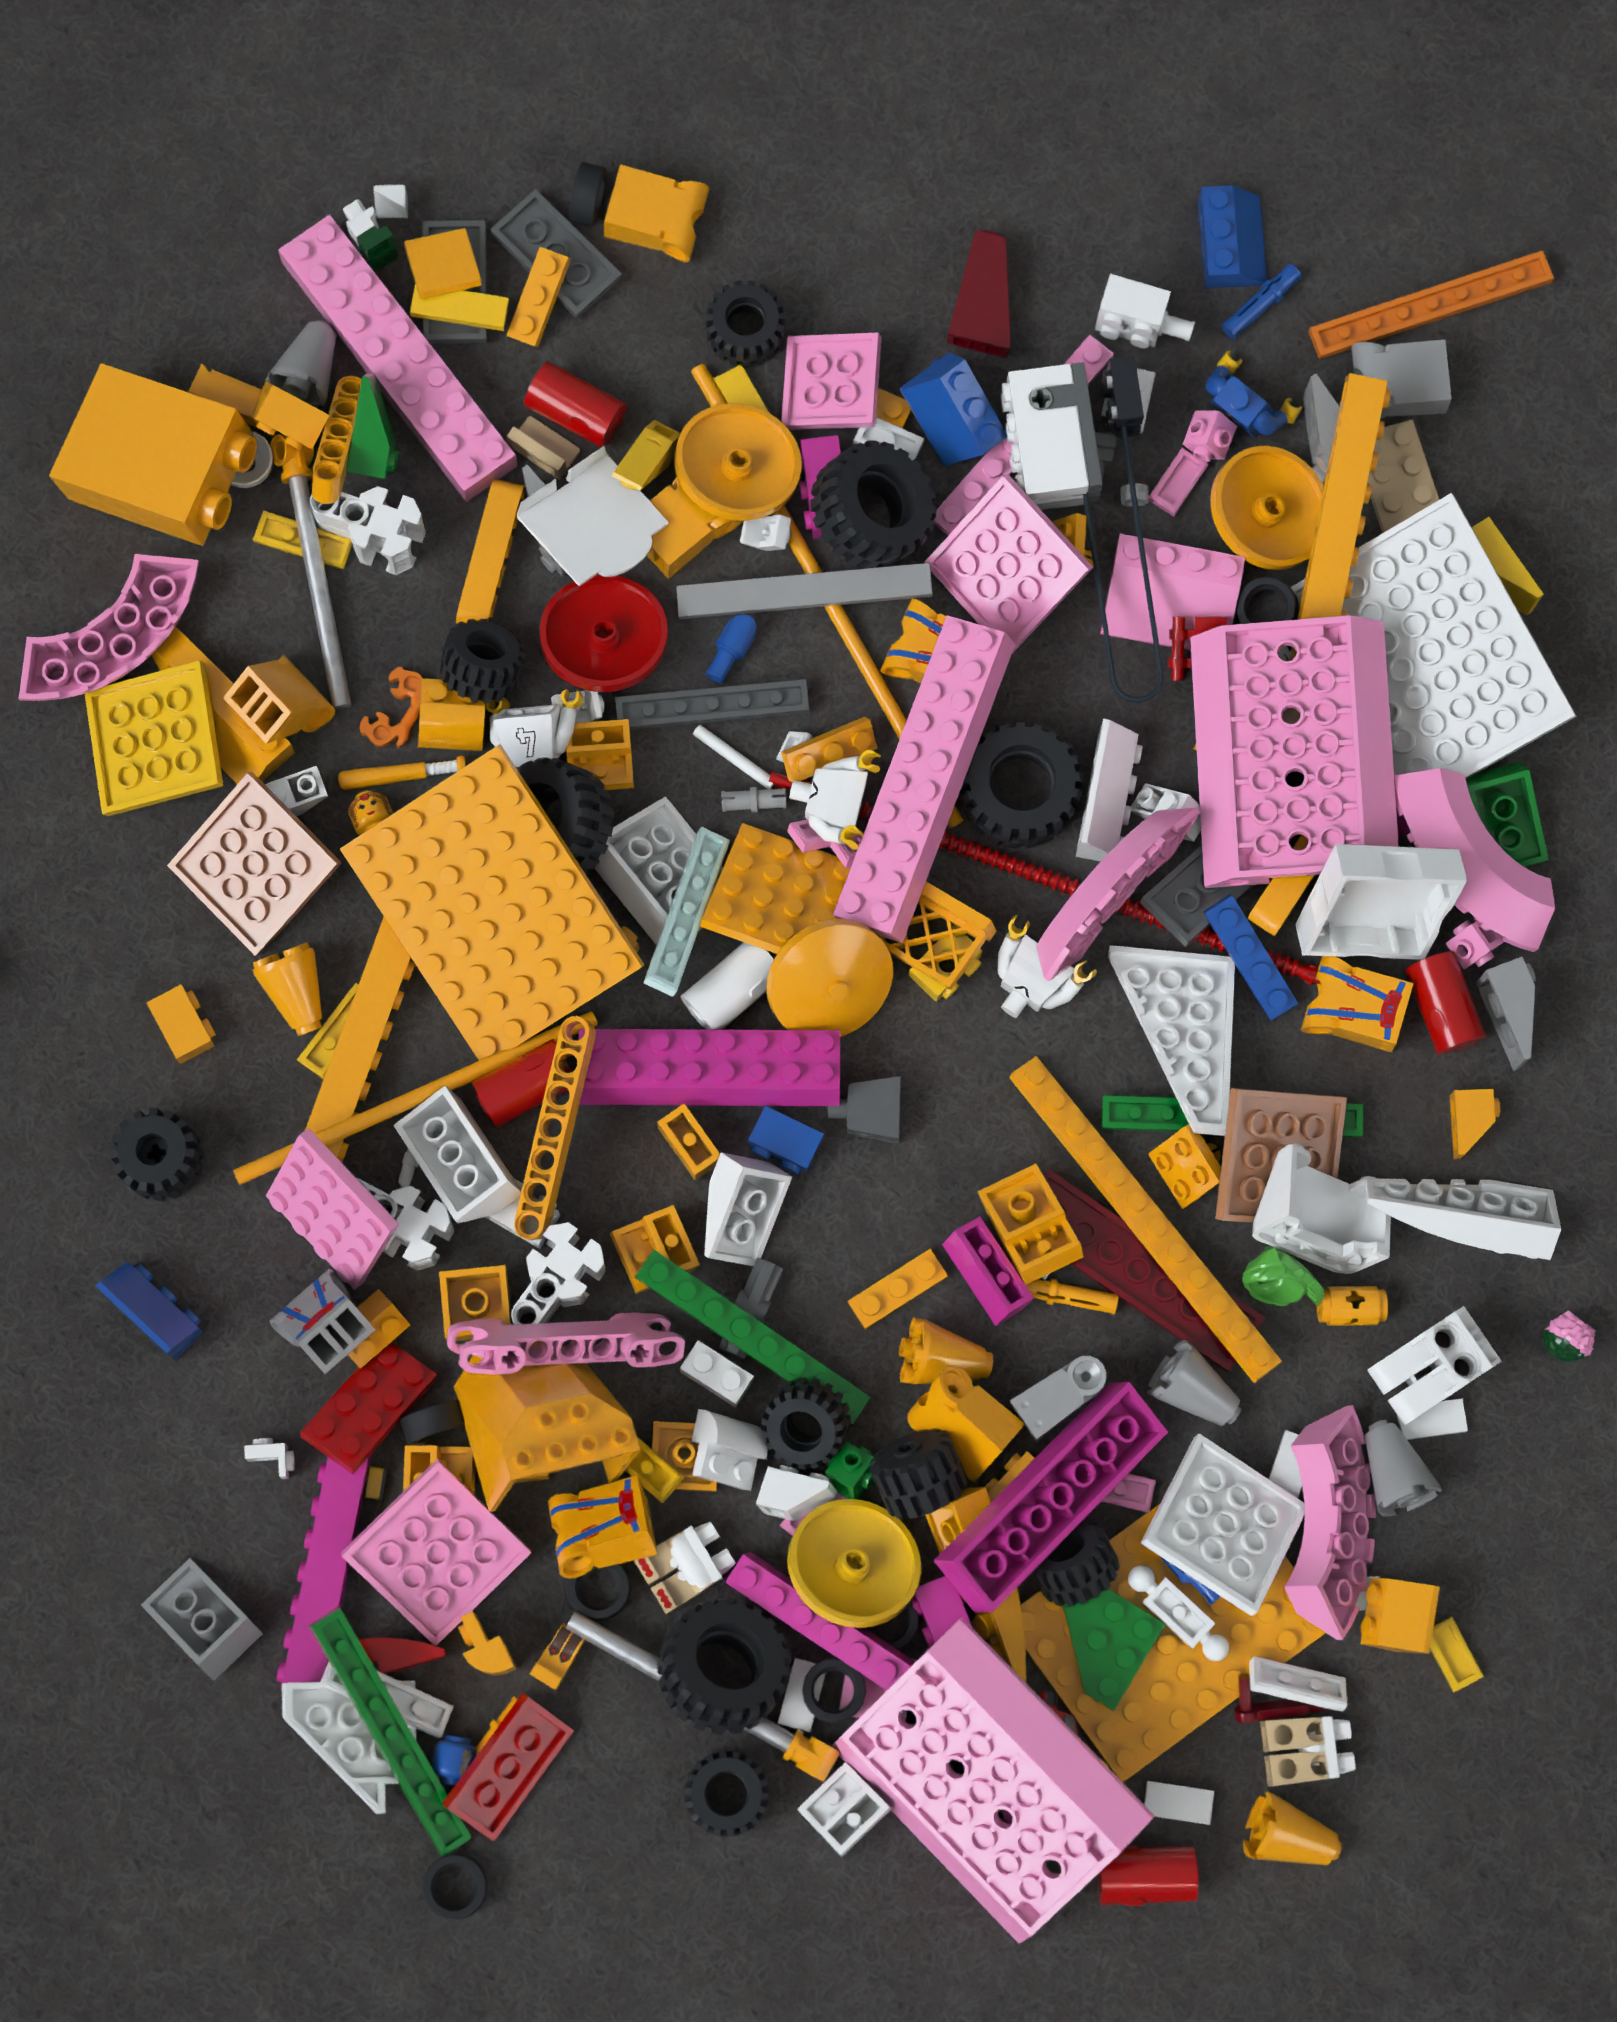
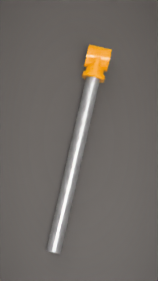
(297, 474)
(809, 1754)

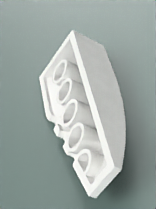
(1484, 1215)

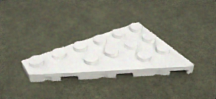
(1188, 1019)

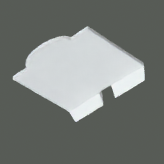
(592, 521)

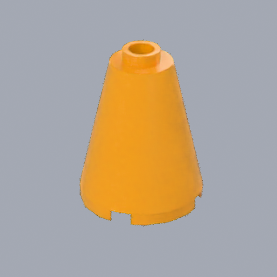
(1288, 1834)

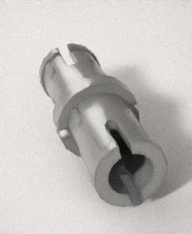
(754, 799)

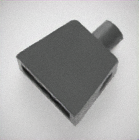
(871, 1109)

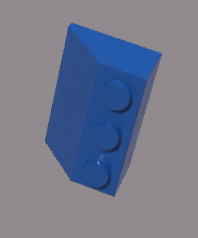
(1231, 237)
(953, 410)
(151, 1308)

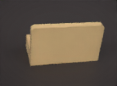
(543, 447)

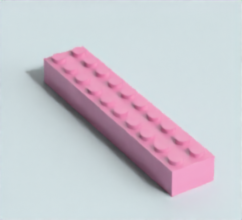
(400, 356)
(925, 777)

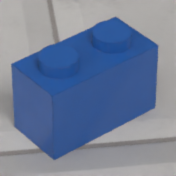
(785, 1140)

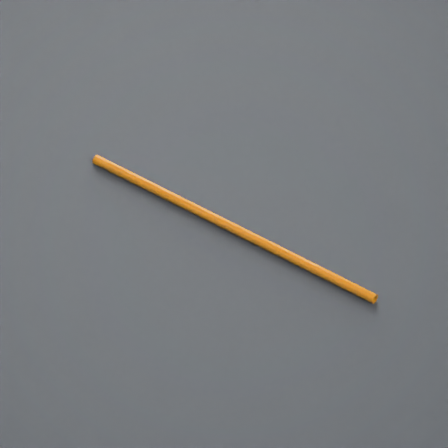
(835, 612)

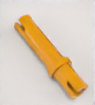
(1056, 1292)

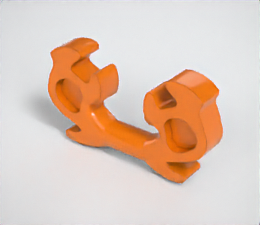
(381, 732)

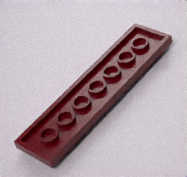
(1127, 1269)

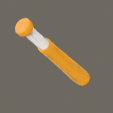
(396, 773)

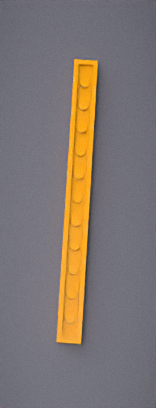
(1145, 1219)

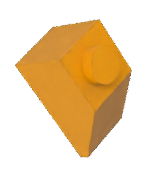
(1471, 1117)

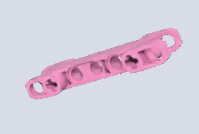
(507, 1346)

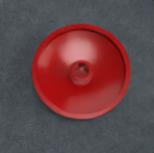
(603, 633)

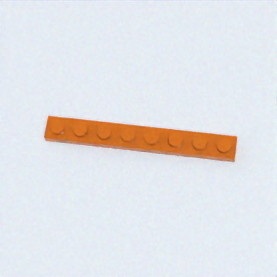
(1431, 304)

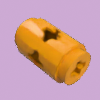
(1337, 1311)

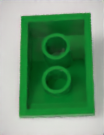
(372, 437)
(1510, 811)

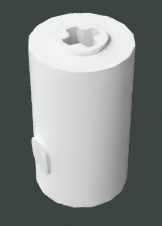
(729, 987)

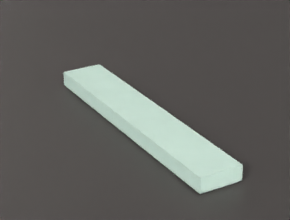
(686, 911)

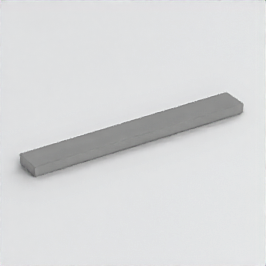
(804, 591)

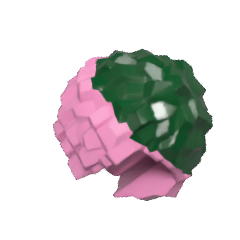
(1569, 1338)

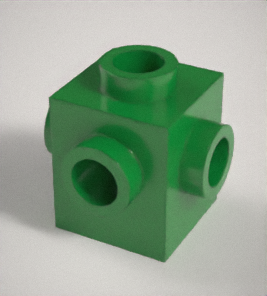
(850, 1471)

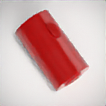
(575, 404)
(1445, 1003)
(517, 1085)
(1150, 1876)

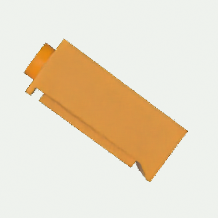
(226, 391)

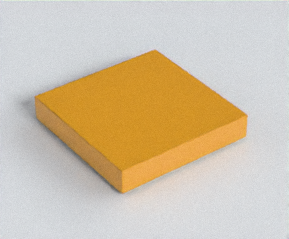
(442, 263)

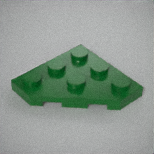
(1110, 1644)

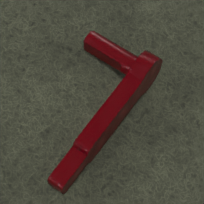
(1249, 1712)

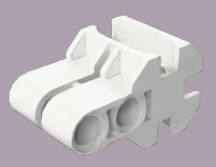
(374, 526)
(415, 1226)
(561, 1271)
(1465, 1344)

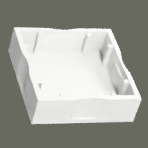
(1380, 901)

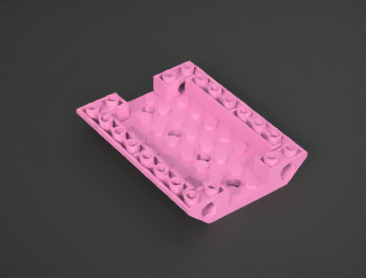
(1249, 750)
(1014, 1760)

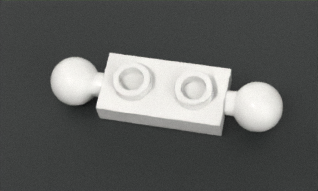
(1178, 1613)

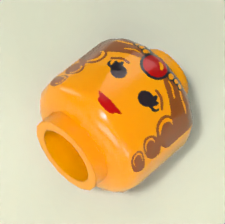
(368, 810)

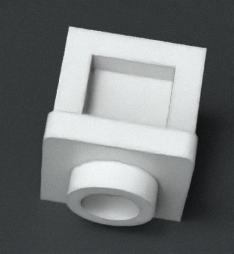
(766, 533)
(589, 711)
(264, 1449)

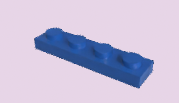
(1250, 957)

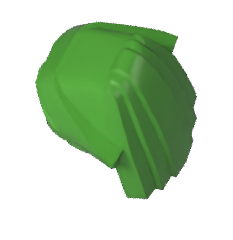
(1280, 1279)

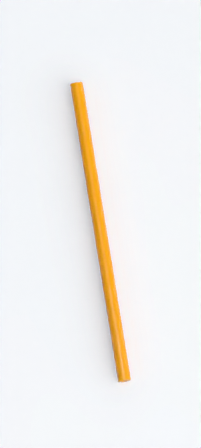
(406, 1101)

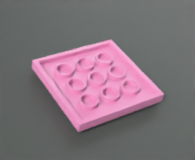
(1008, 562)
(331, 1209)
(436, 1552)

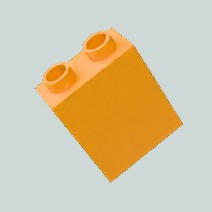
(154, 455)

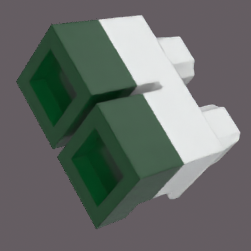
(374, 244)

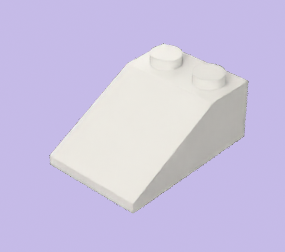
(742, 1207)

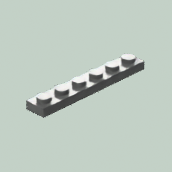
(714, 704)

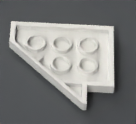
(340, 1738)

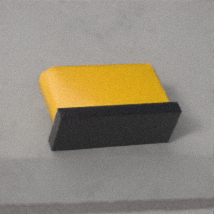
(376, 1483)

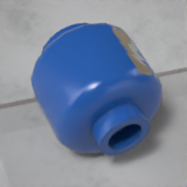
(452, 1758)

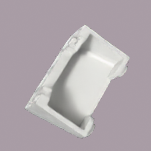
(1320, 1216)

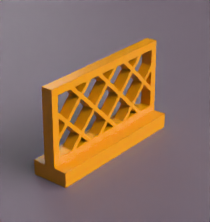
(954, 913)

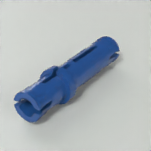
(1271, 293)

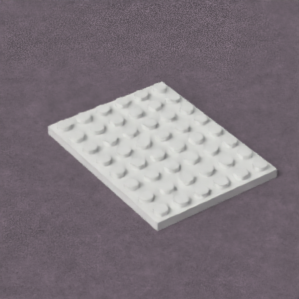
(1457, 652)

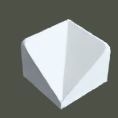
(390, 201)

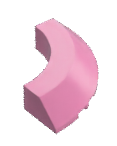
(115, 639)
(1110, 886)
(1497, 887)
(1336, 1522)

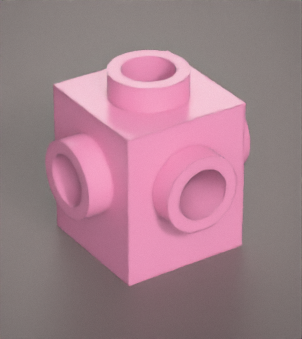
(1209, 435)
(1473, 944)

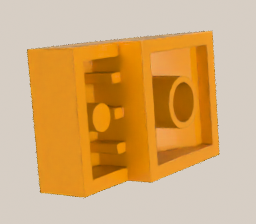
(1031, 1224)

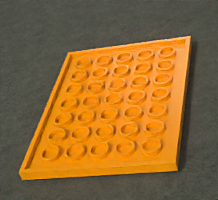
(492, 905)
(1175, 1684)

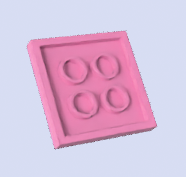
(831, 381)

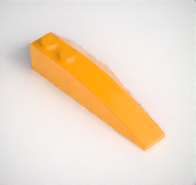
(237, 743)
(1005, 1624)

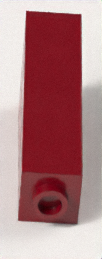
(982, 304)

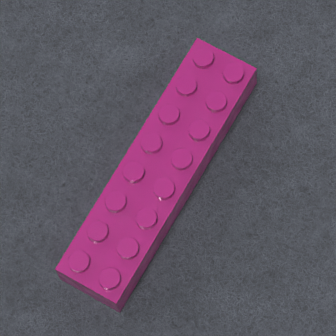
(713, 1067)
(1050, 1497)

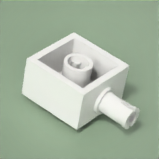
(1138, 313)

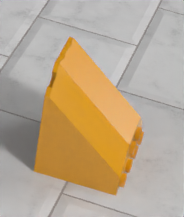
(542, 1424)

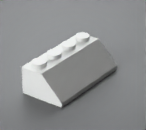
(1108, 790)
(457, 1157)

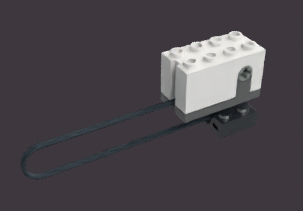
(1059, 454)

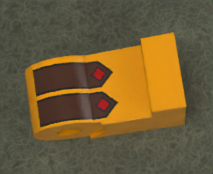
(557, 1657)

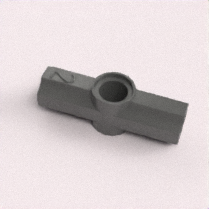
(755, 1298)

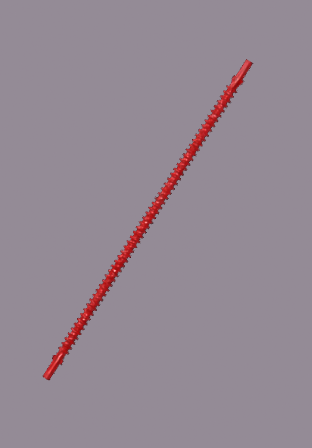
(1305, 972)

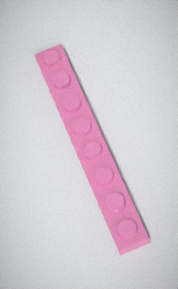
(997, 460)

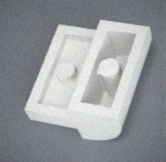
(727, 1449)
(844, 1809)

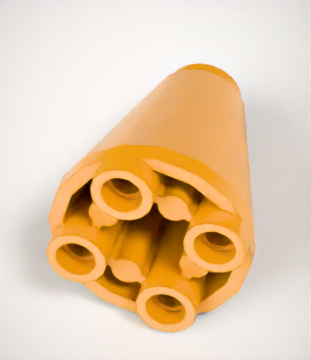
(293, 986)
(934, 1348)

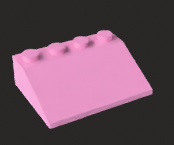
(1181, 583)

